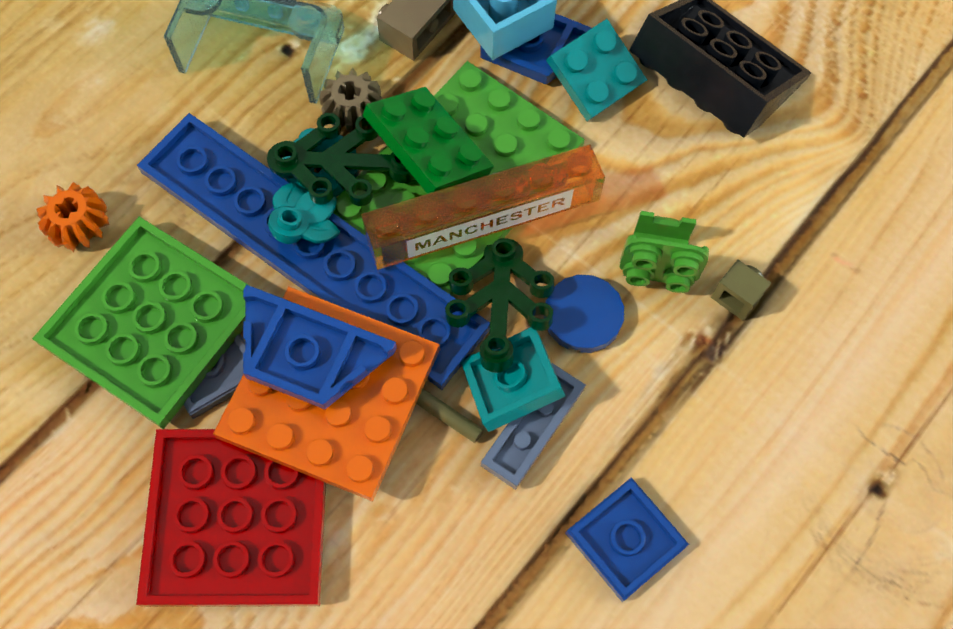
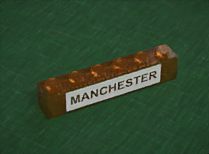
(483, 206)

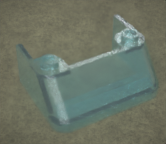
(303, 18)

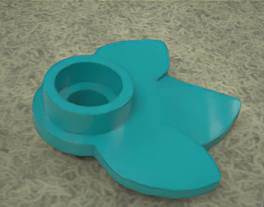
(299, 217)

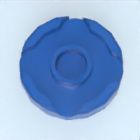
(585, 313)

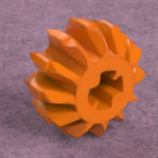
(72, 216)

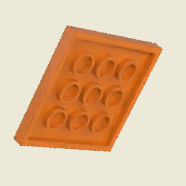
(357, 433)

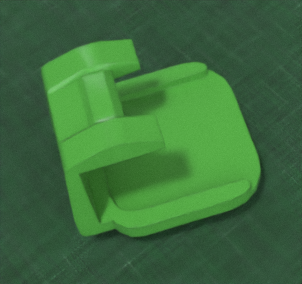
(663, 253)

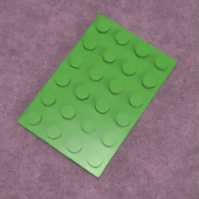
(506, 132)

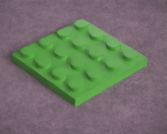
(148, 321)

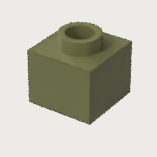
(740, 289)

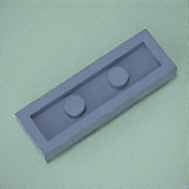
(528, 435)

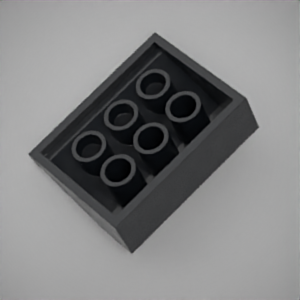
(718, 63)

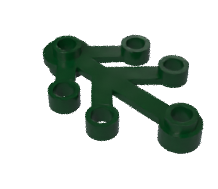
(334, 161)
(503, 259)

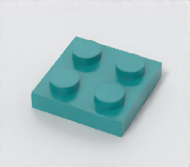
(596, 69)
(520, 389)

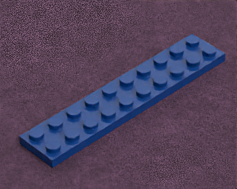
(237, 198)

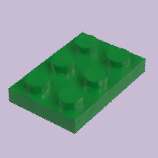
(427, 140)

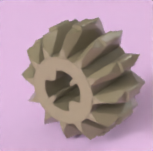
(349, 96)

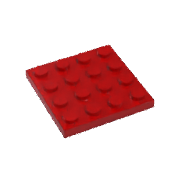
(228, 527)

